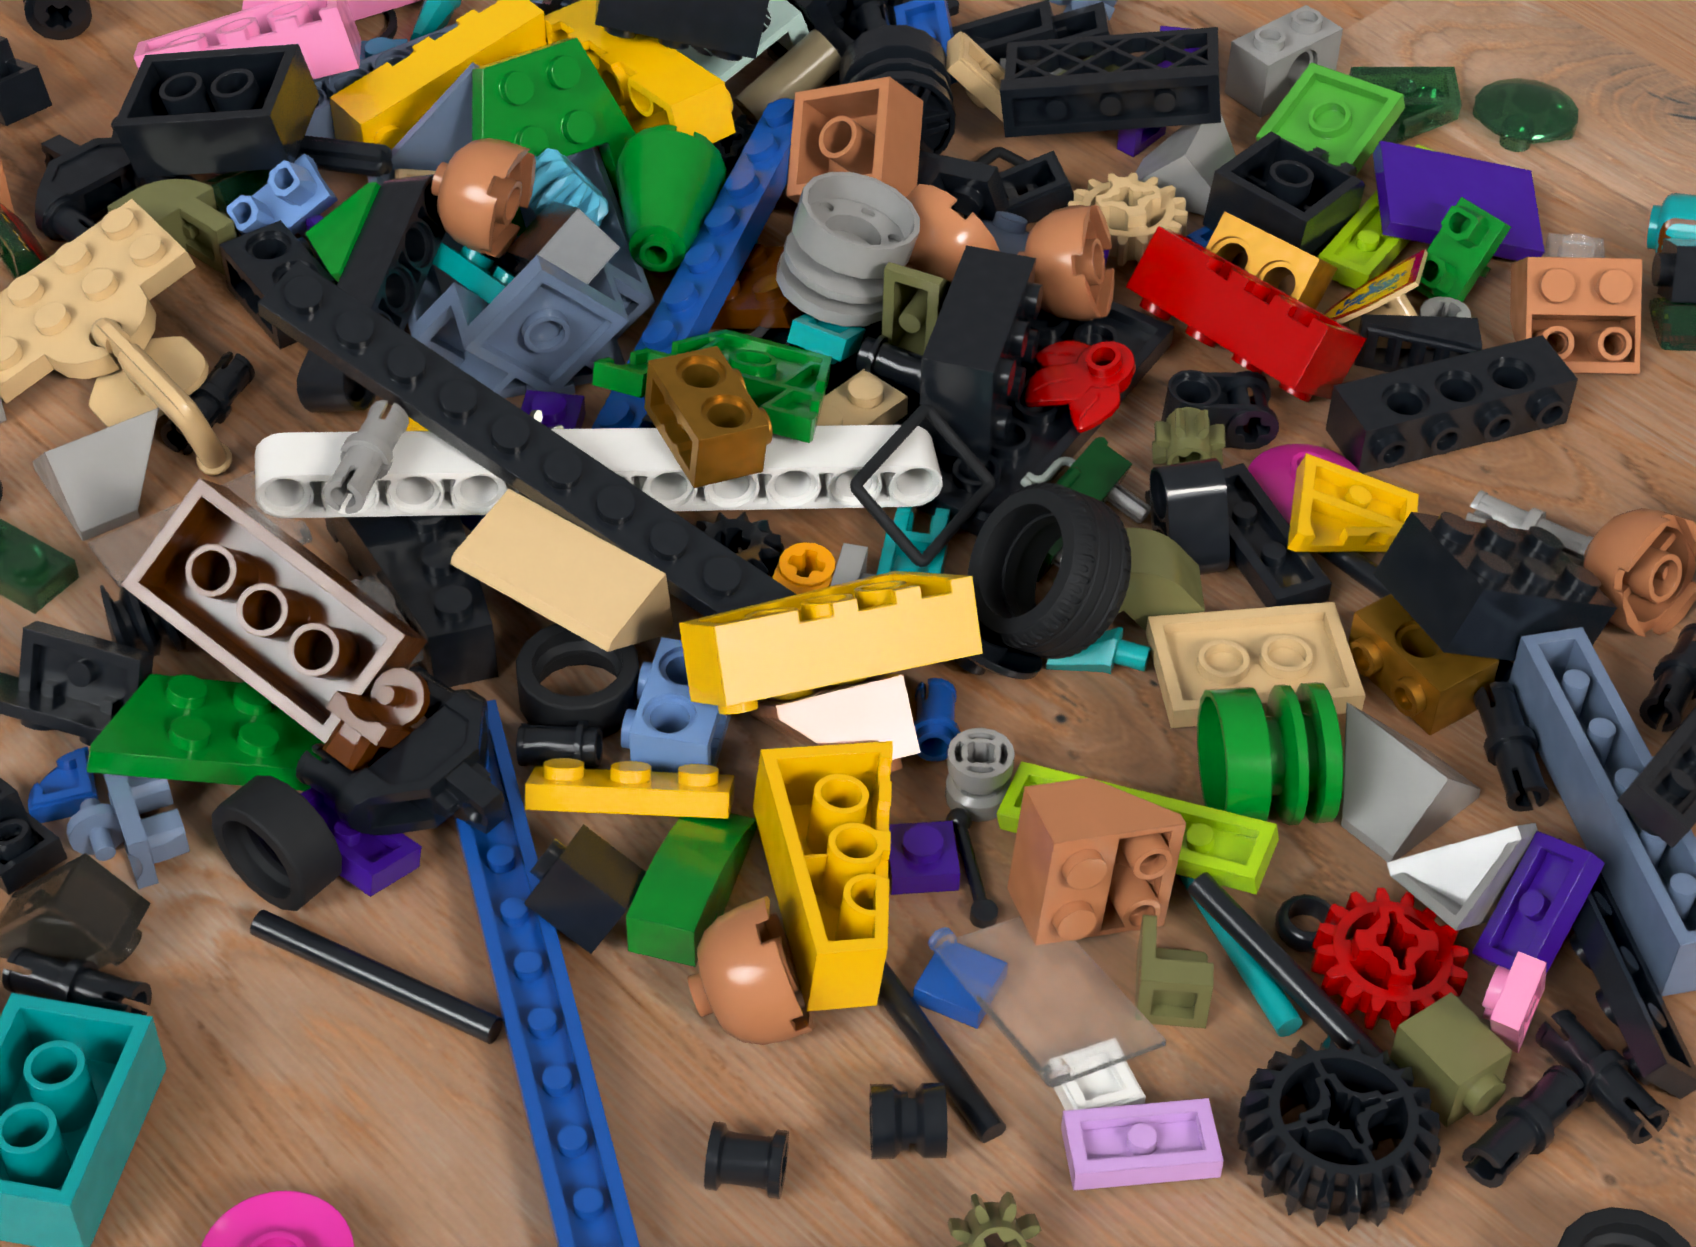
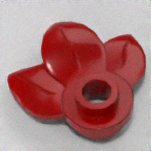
(1082, 377)

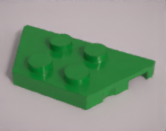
(201, 734)

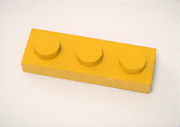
(630, 789)

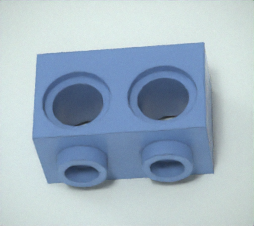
(668, 726)

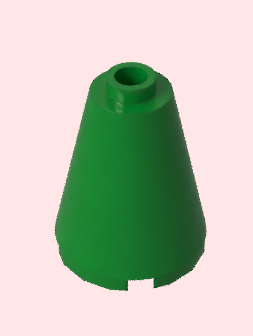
(666, 193)

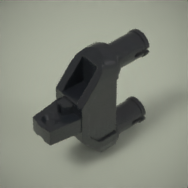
(82, 184)
(423, 777)

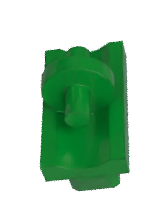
(1461, 251)

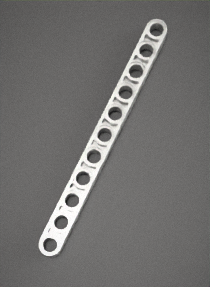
(439, 480)

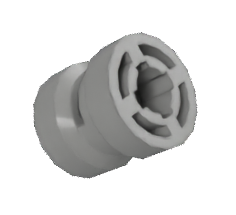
(979, 772)

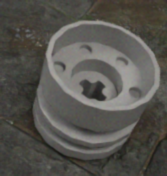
(841, 244)

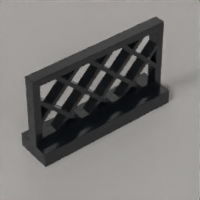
(1100, 100)

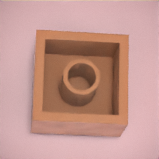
(856, 129)

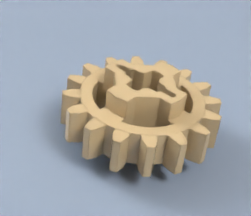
(1134, 212)

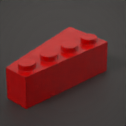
(1244, 315)

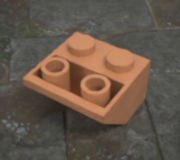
(1582, 309)
(1091, 860)

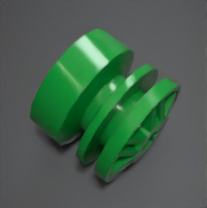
(1277, 755)

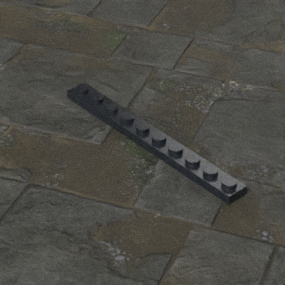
(511, 442)

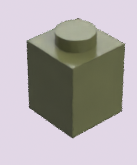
(1453, 1058)

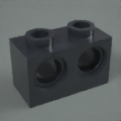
(258, 262)

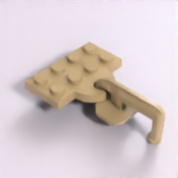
(93, 318)

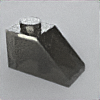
(75, 914)

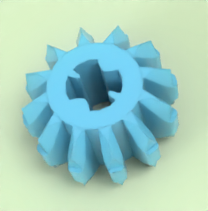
(564, 183)

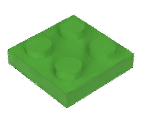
(1335, 115)

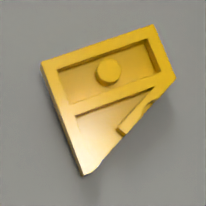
(1345, 509)

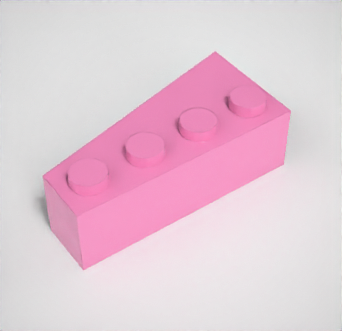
(319, 26)

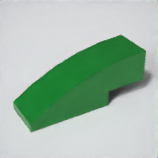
(687, 886)

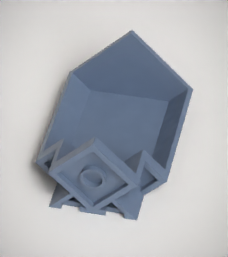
(545, 322)

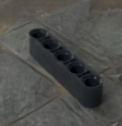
(385, 275)

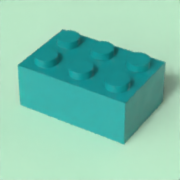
(69, 1114)

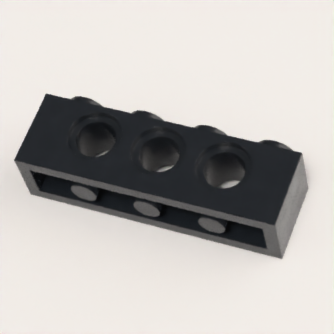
(1450, 404)

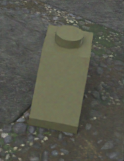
(911, 306)

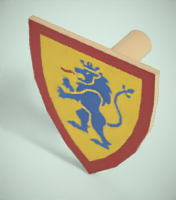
(1382, 294)

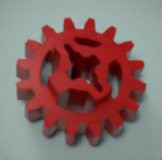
(1387, 958)

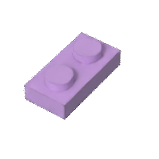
(1141, 1144)

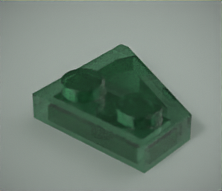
(1428, 94)

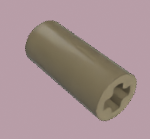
(799, 69)

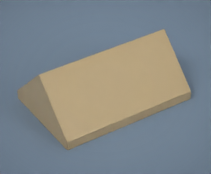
(566, 574)

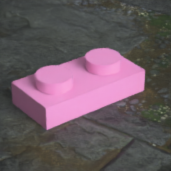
(1514, 998)

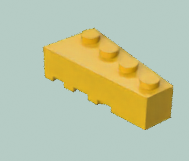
(646, 78)
(395, 97)
(829, 638)
(828, 860)

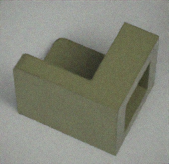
(1171, 984)

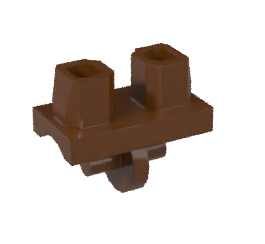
(377, 722)

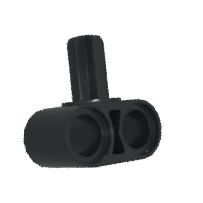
(1192, 510)

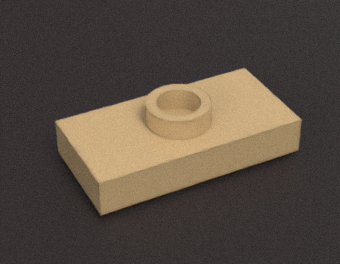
(976, 72)

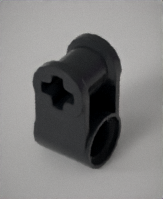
(1227, 403)

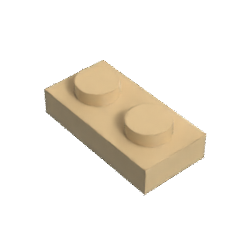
(863, 401)

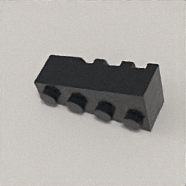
(431, 594)

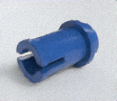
(935, 718)

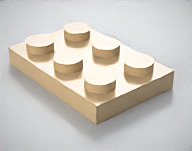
(1252, 651)

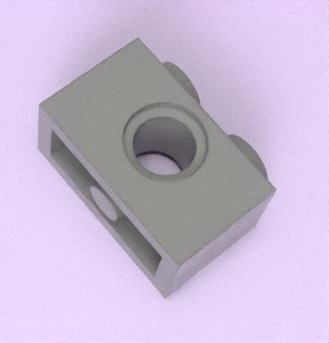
(1274, 57)

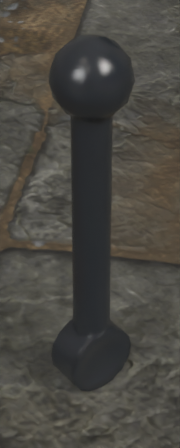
(983, 911)

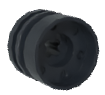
(915, 63)

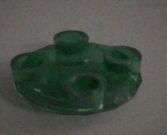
(1525, 112)

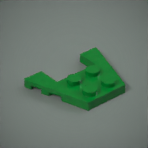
(549, 101)
(777, 376)

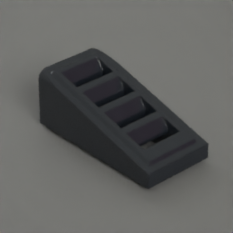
(1036, 188)
(1446, 334)

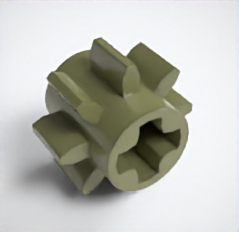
(1187, 437)
(994, 1218)

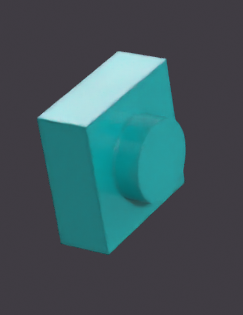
(826, 337)

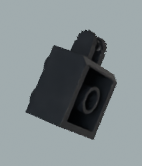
(1286, 193)

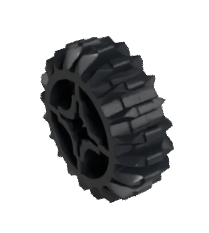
(1327, 1153)

